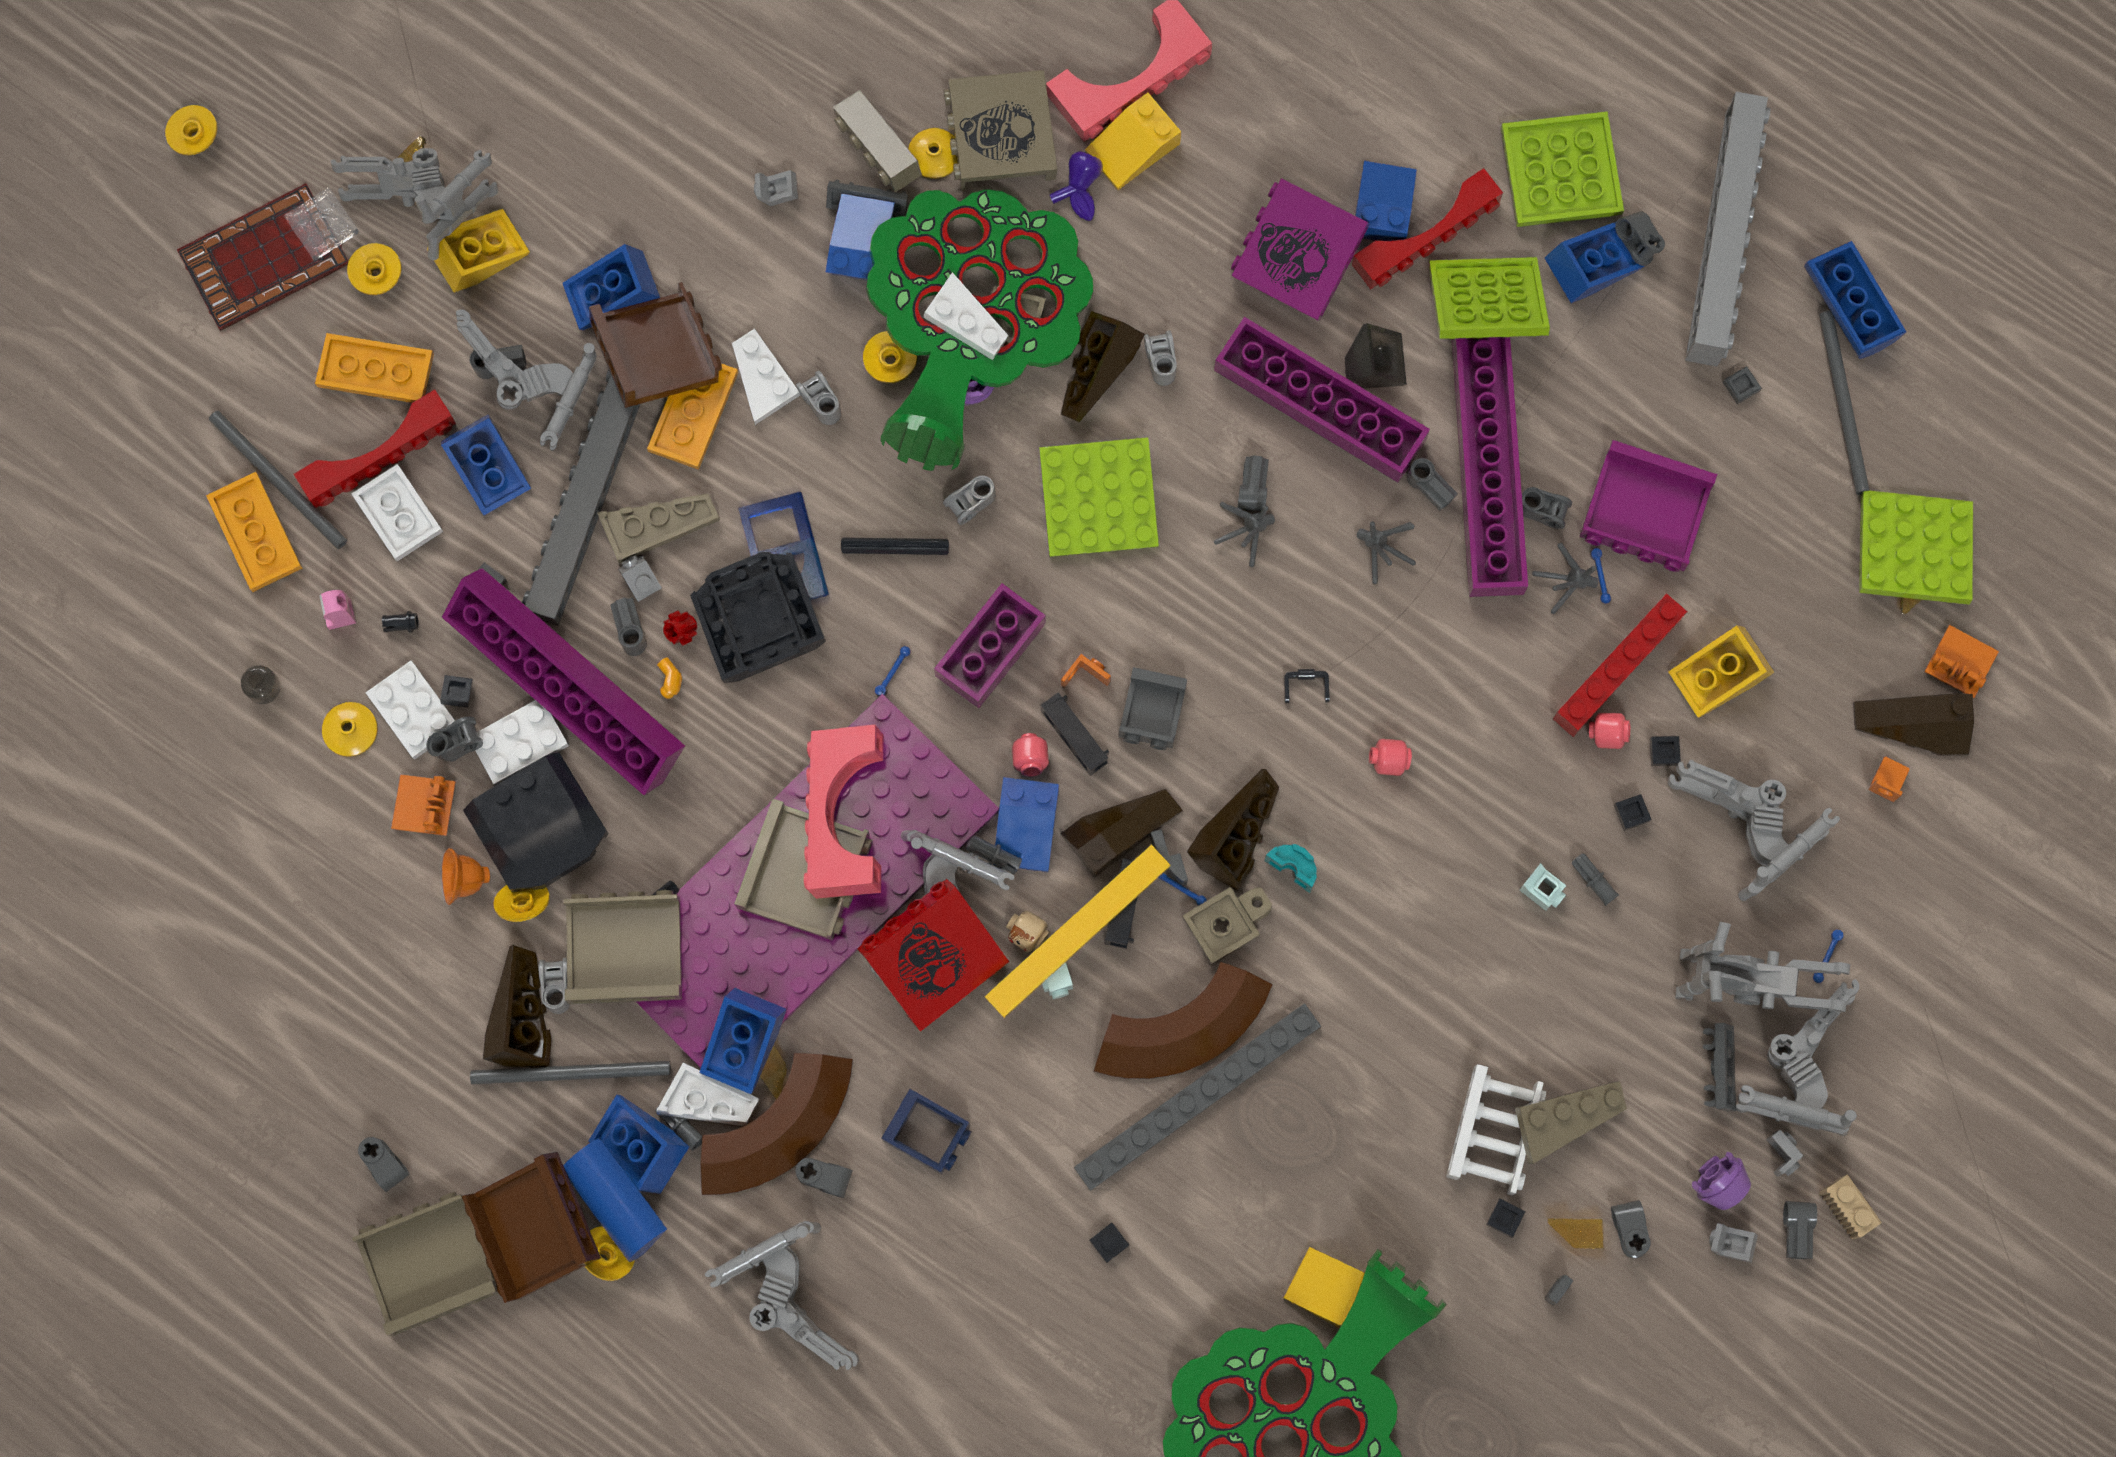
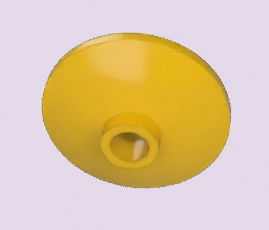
(185, 123)
(933, 164)
(368, 259)
(878, 350)
(360, 736)
(520, 905)
(616, 1264)

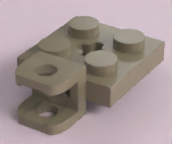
(1239, 914)

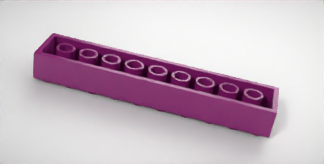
(1489, 466)
(563, 681)

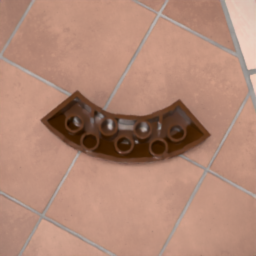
(1187, 1036)
(782, 1133)

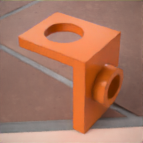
(1092, 666)
(1889, 779)

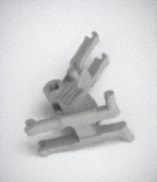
(425, 183)
(531, 382)
(1762, 817)
(945, 861)
(1751, 978)
(1802, 1076)
(779, 1290)

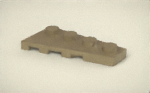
(648, 527)
(1561, 1119)

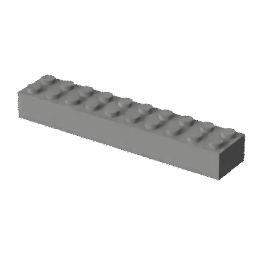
(1727, 229)

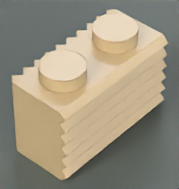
(1850, 1207)

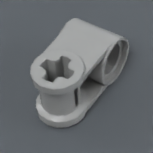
(1161, 353)
(818, 394)
(969, 500)
(553, 980)

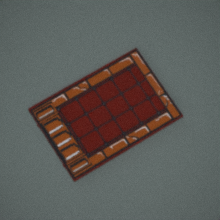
(255, 261)

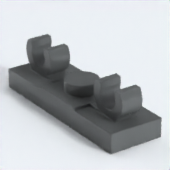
(835, 190)
(1722, 1067)

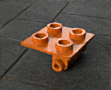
(1961, 661)
(423, 804)

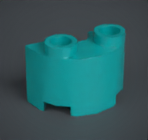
(1296, 859)

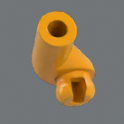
(672, 680)

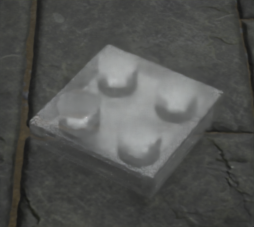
(321, 224)

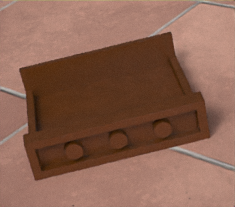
(656, 347)
(531, 1228)

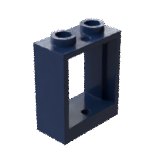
(902, 1116)

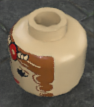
(1027, 931)

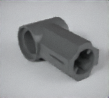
(514, 353)
(1432, 486)
(1253, 489)
(628, 625)
(1800, 1221)

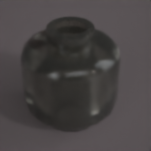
(260, 684)

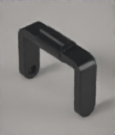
(1306, 674)

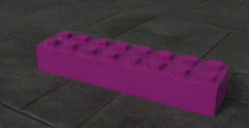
(1321, 399)

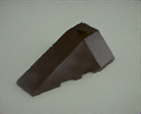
(1104, 354)
(1927, 722)
(1115, 831)
(1229, 838)
(516, 1024)

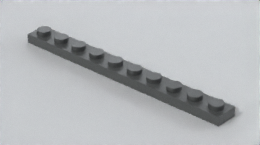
(1197, 1097)

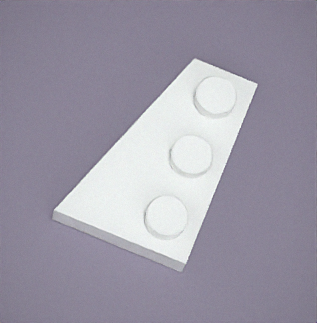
(965, 318)
(763, 377)
(706, 1099)

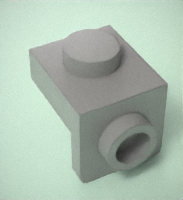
(776, 188)
(639, 577)
(1785, 1147)
(1733, 1243)

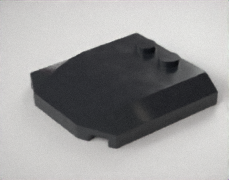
(757, 615)
(537, 824)

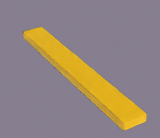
(1077, 931)

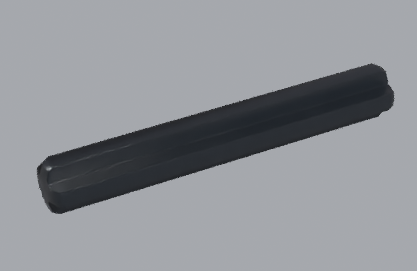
(895, 546)

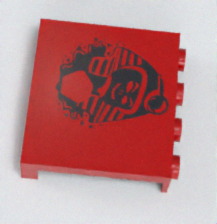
(933, 954)

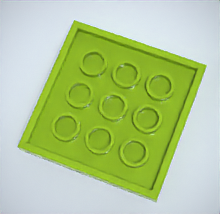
(1562, 169)
(1488, 298)
(1098, 497)
(1916, 547)

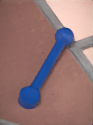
(1596, 555)
(880, 689)
(1199, 899)
(1836, 936)

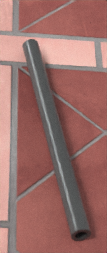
(1844, 402)
(277, 479)
(570, 1072)

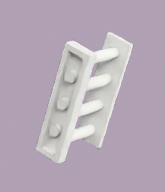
(1466, 1137)

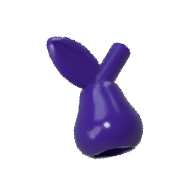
(1082, 173)

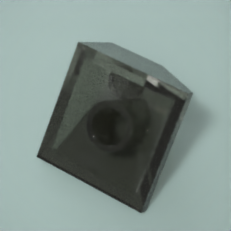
(1376, 358)

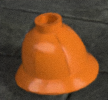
(461, 876)

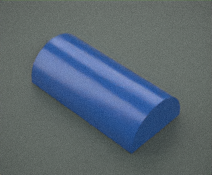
(1855, 300)
(614, 1200)

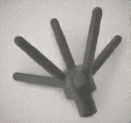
(1253, 524)
(1378, 541)
(1576, 578)

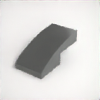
(1177, 868)

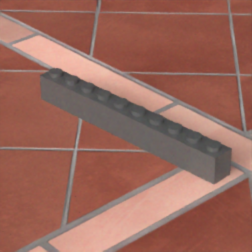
(580, 505)

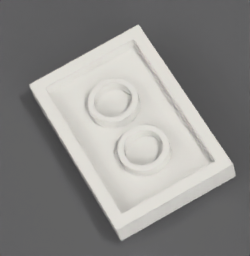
(397, 512)
(410, 708)
(519, 741)

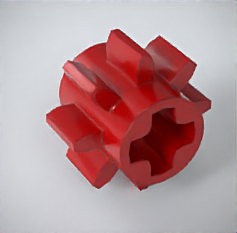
(680, 628)

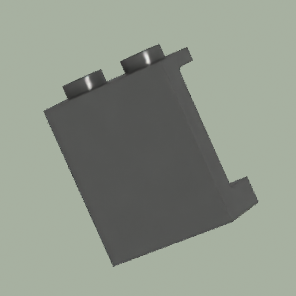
(1152, 708)

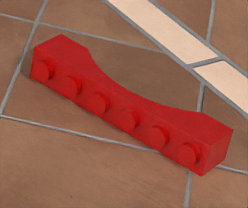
(1384, 258)
(327, 479)
(1619, 665)

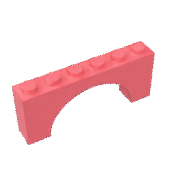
(1094, 107)
(833, 760)

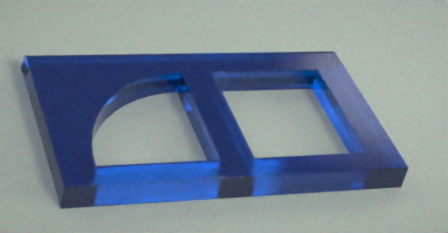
(812, 570)

